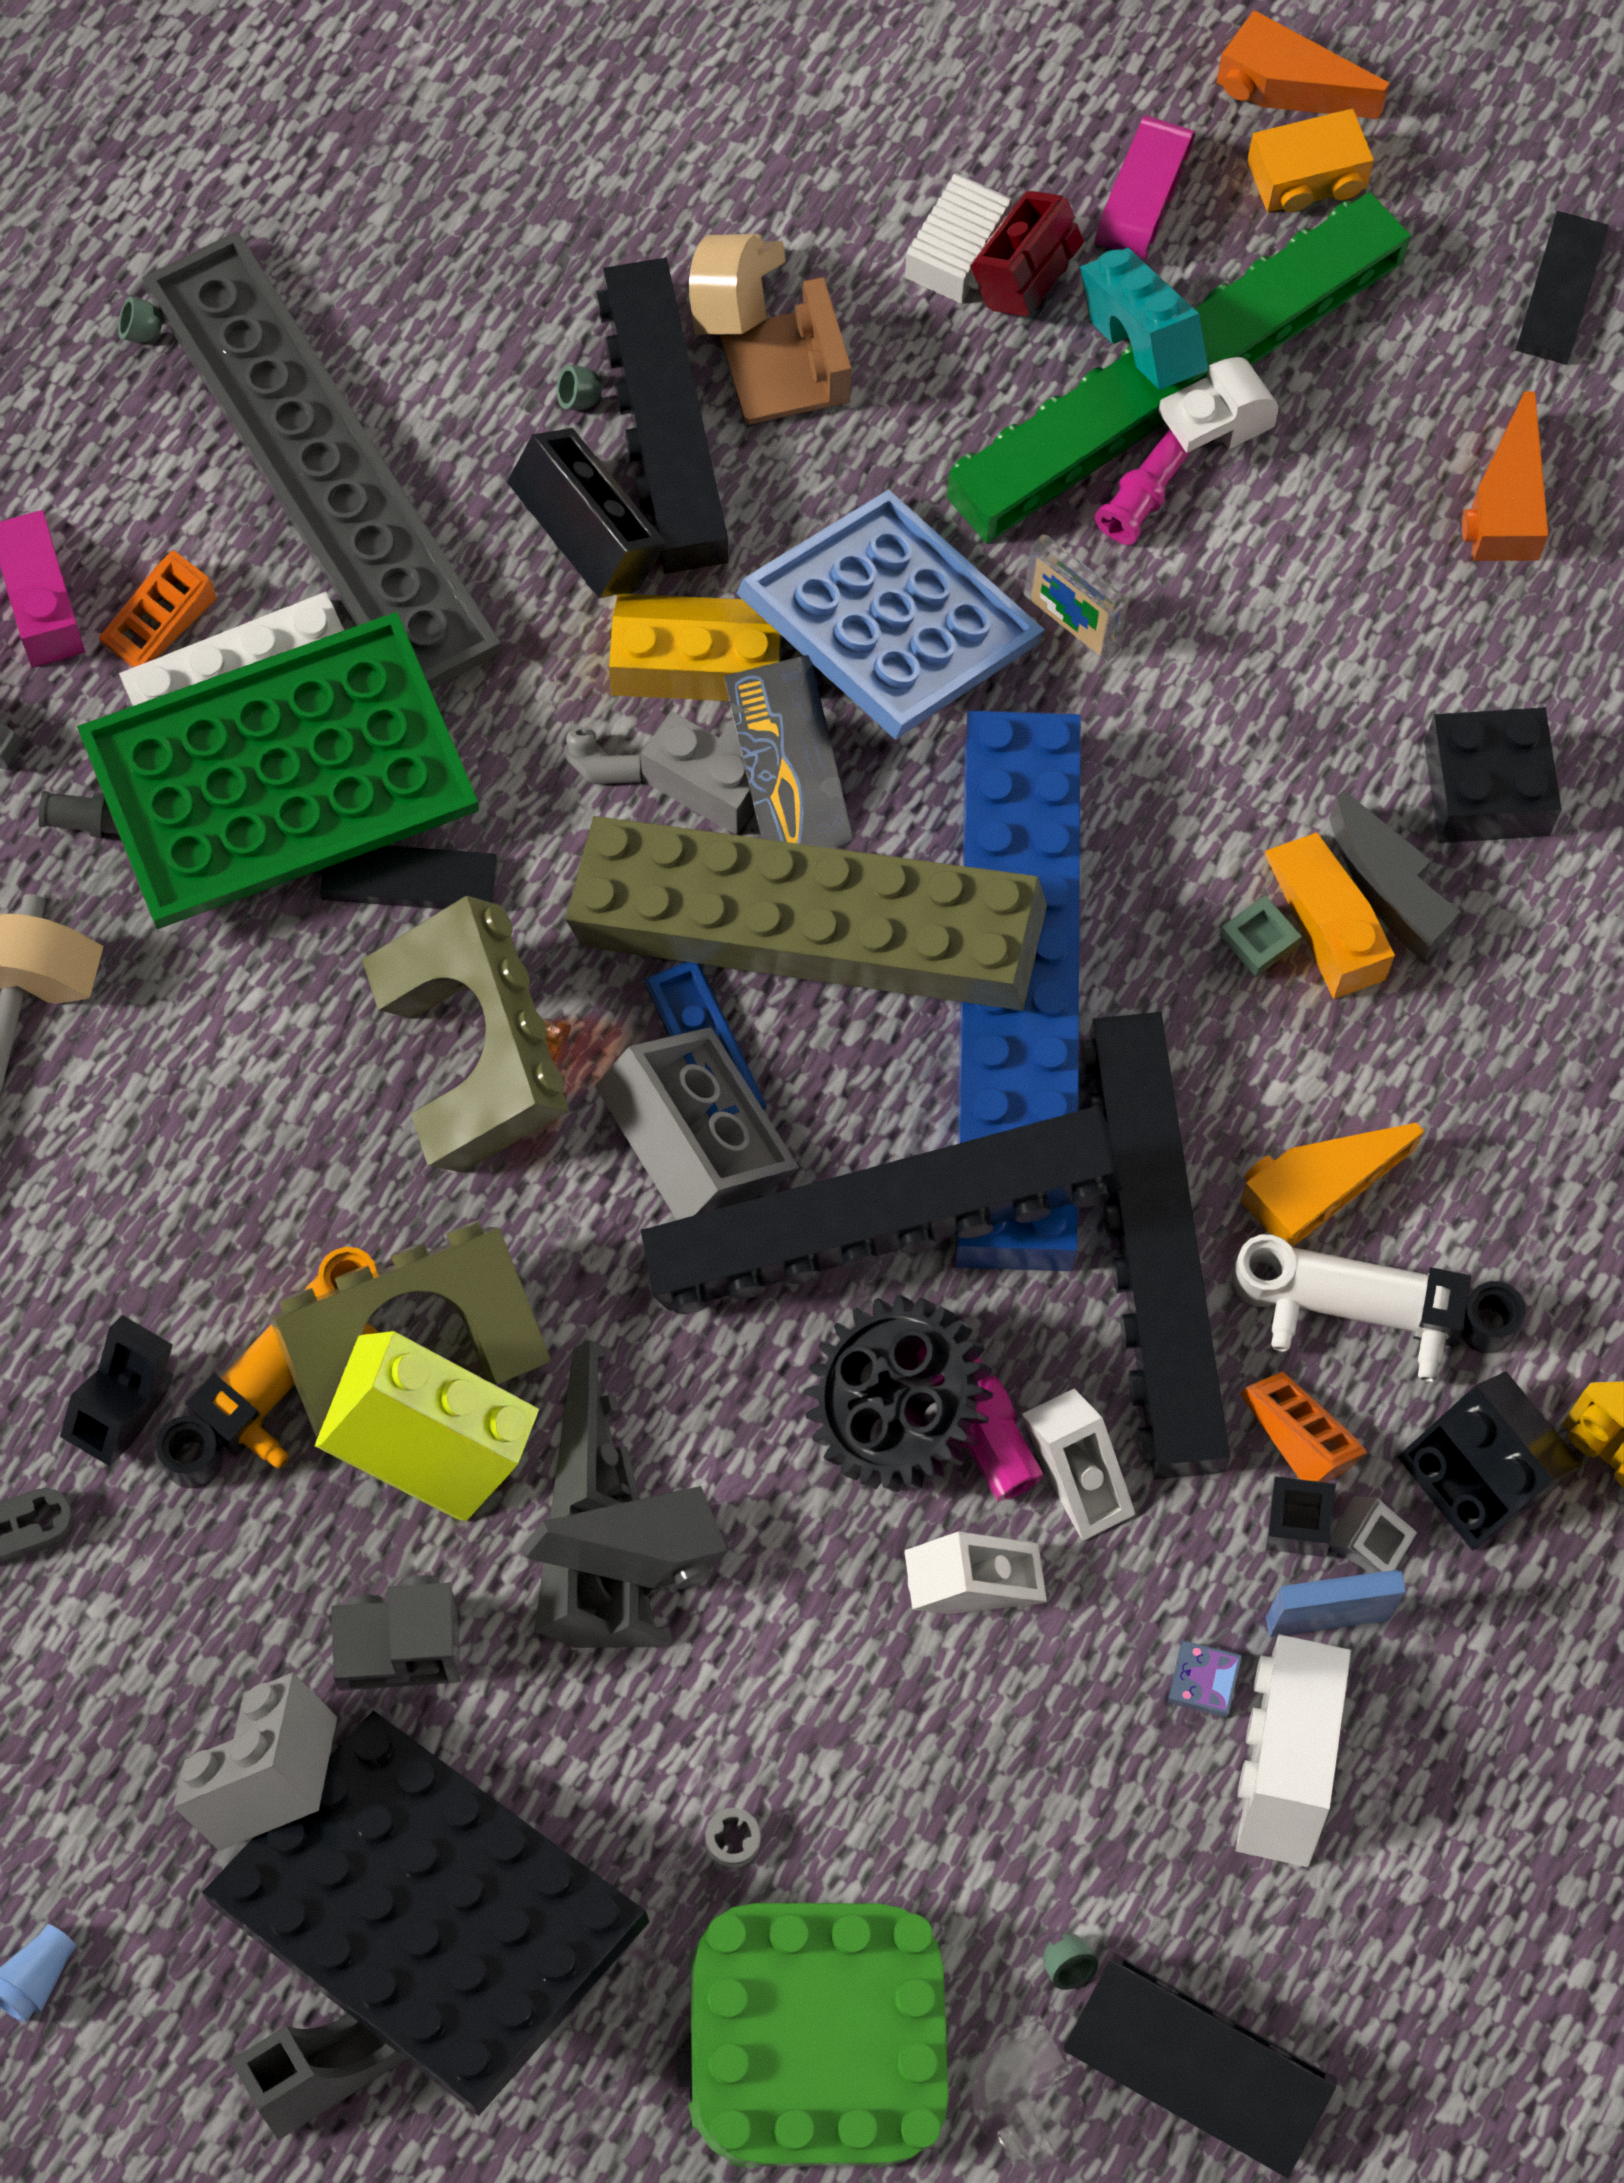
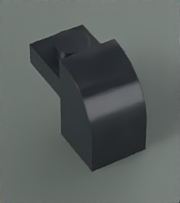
(121, 1395)

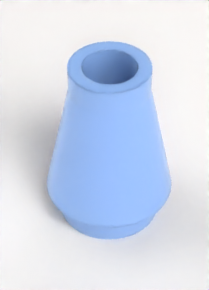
(33, 1972)

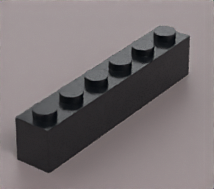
(664, 414)

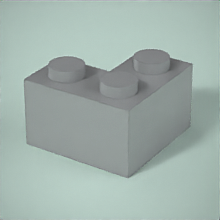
(700, 771)
(266, 1772)

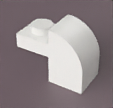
(1224, 405)

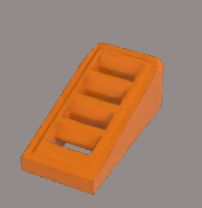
(173, 624)
(1308, 1437)

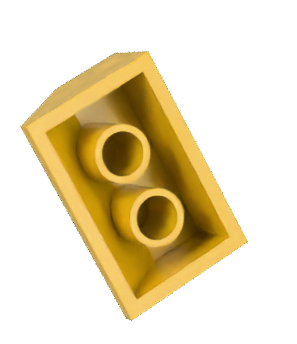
(685, 645)

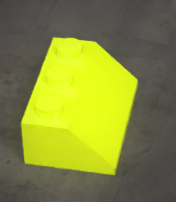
(425, 1424)

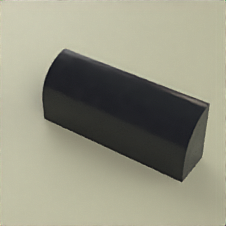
(1201, 2065)

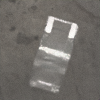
(1006, 2079)

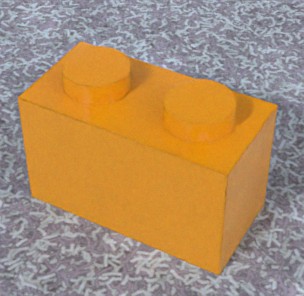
(1310, 161)

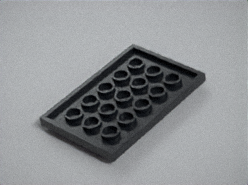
(429, 1912)

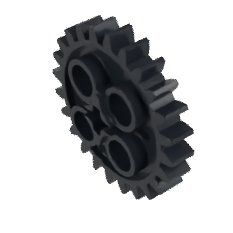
(891, 1342)

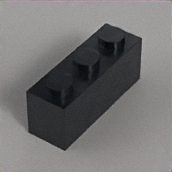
(585, 512)

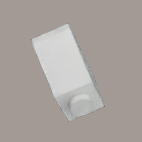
(1079, 1462)
(974, 1574)

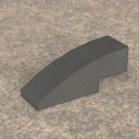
(1392, 878)

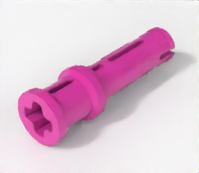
(1141, 491)

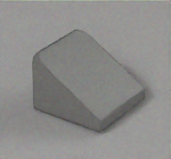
(1371, 1535)

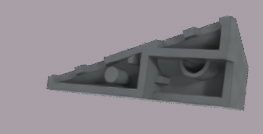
(591, 1475)

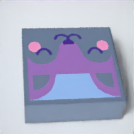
(1204, 1679)

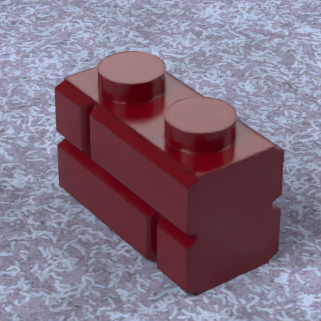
(1027, 253)

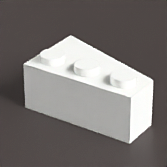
(1294, 1749)

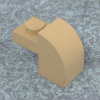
(728, 282)
(47, 958)

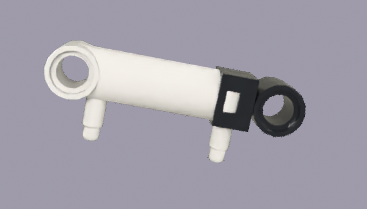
(1429, 1304)

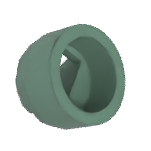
(139, 321)
(578, 388)
(1075, 1953)

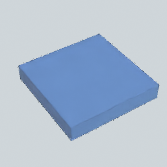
(1335, 1603)

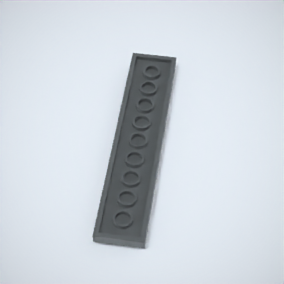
(318, 456)

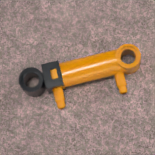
(232, 1406)

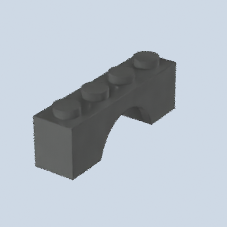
(310, 2070)

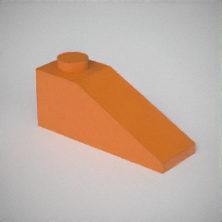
(1293, 73)
(1510, 503)

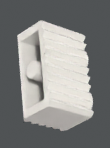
(954, 236)

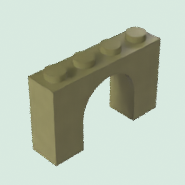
(515, 1079)
(468, 1272)

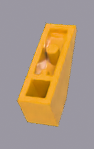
(1332, 915)
(1320, 1178)

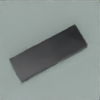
(1562, 287)
(411, 877)

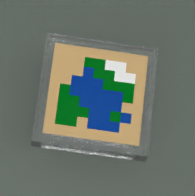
(1075, 598)

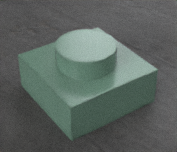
(1260, 936)

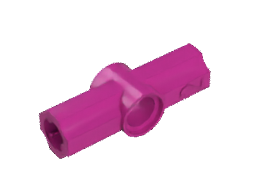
(1001, 1449)

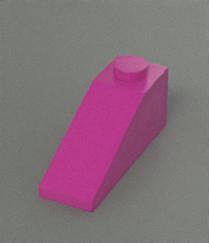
(38, 590)

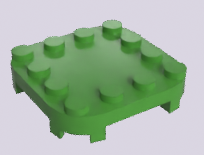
(818, 2035)

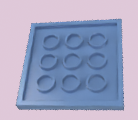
(890, 613)

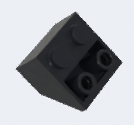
(1489, 1459)

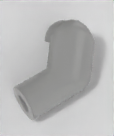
(595, 763)

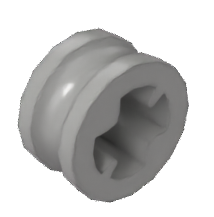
(715, 1830)

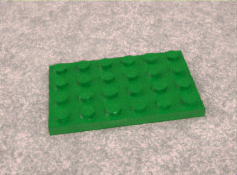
(277, 769)

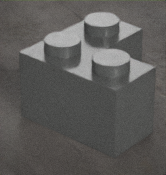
(397, 1641)

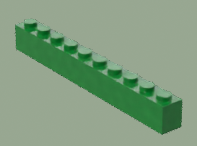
(1121, 406)

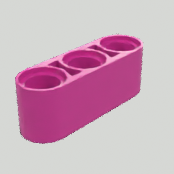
(1144, 186)

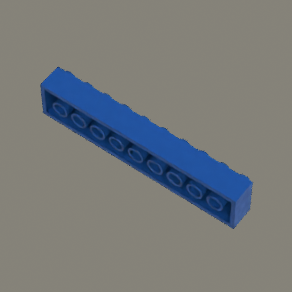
(1013, 1062)

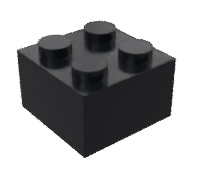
(1492, 775)

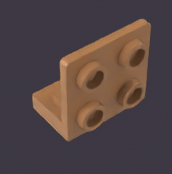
(790, 360)

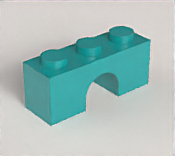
(1137, 304)

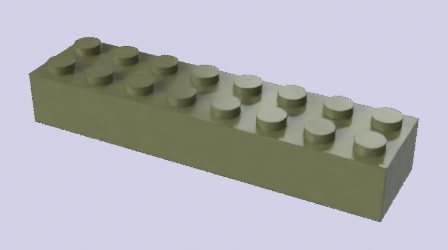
(808, 912)

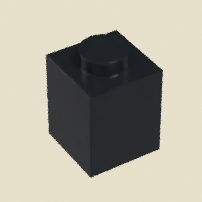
(1300, 1516)

